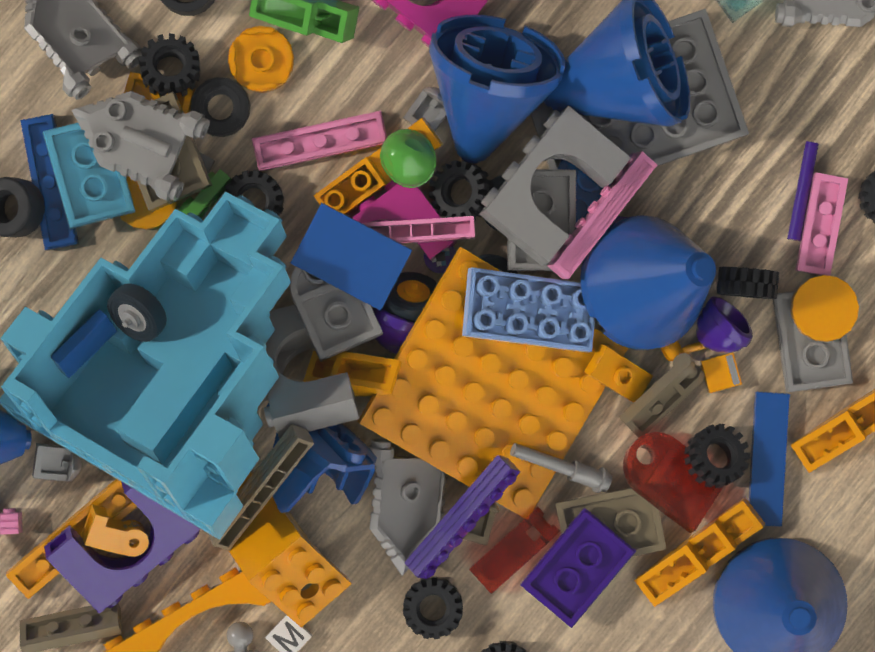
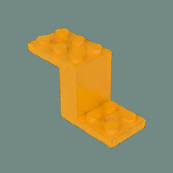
(283, 560)

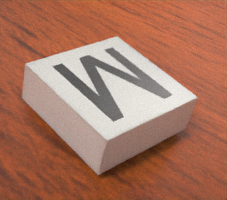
(288, 636)

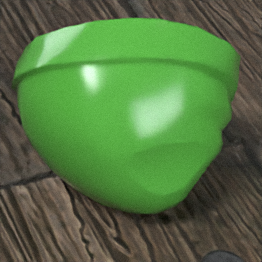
(408, 158)

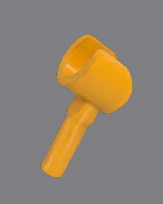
(675, 349)

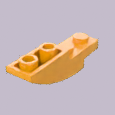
(365, 177)

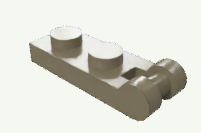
(663, 395)

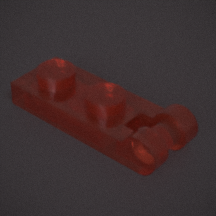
(513, 551)

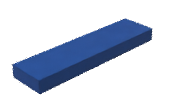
(54, 225)
(769, 456)

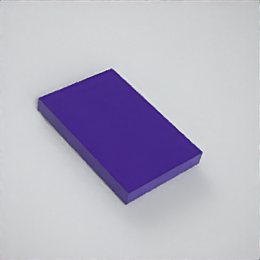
(577, 567)

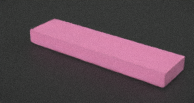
(319, 141)

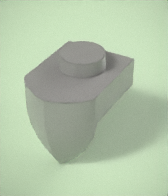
(427, 105)
(55, 463)

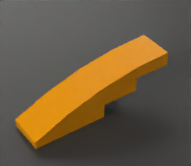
(837, 433)
(699, 552)

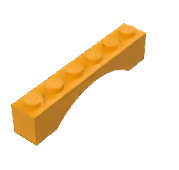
(151, 635)

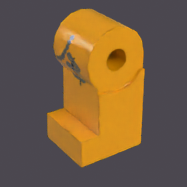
(114, 535)

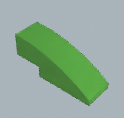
(321, 17)

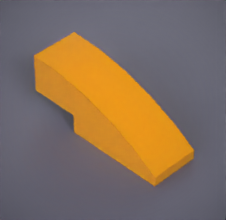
(367, 373)

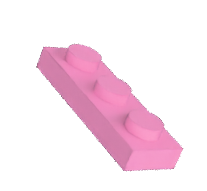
(821, 224)

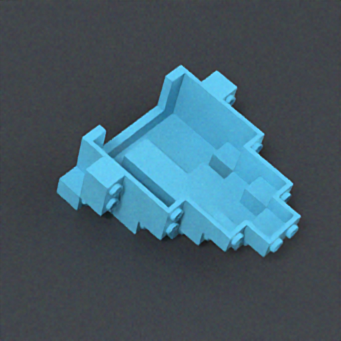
(175, 409)

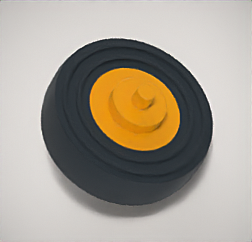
(410, 295)

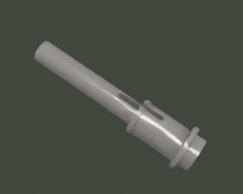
(586, 475)

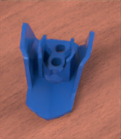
(336, 454)

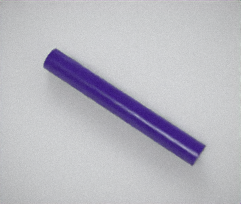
(802, 191)

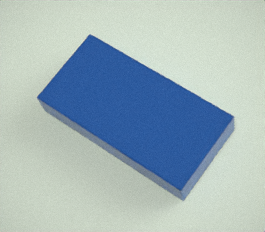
(84, 343)

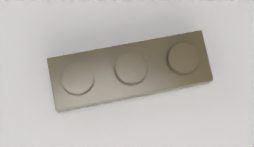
(69, 628)

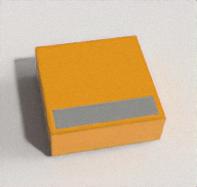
(721, 372)

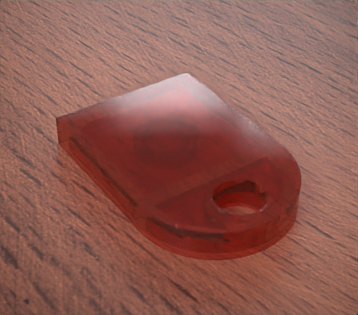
(667, 480)

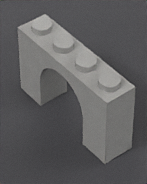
(512, 206)
(303, 404)

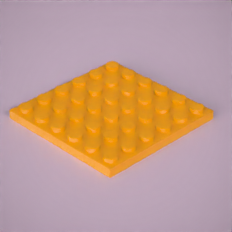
(476, 397)

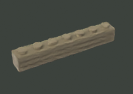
(266, 481)

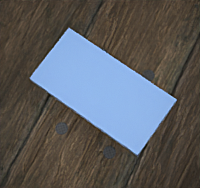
(526, 310)

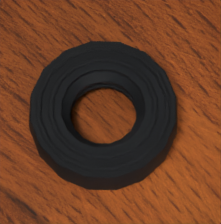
(235, 92)

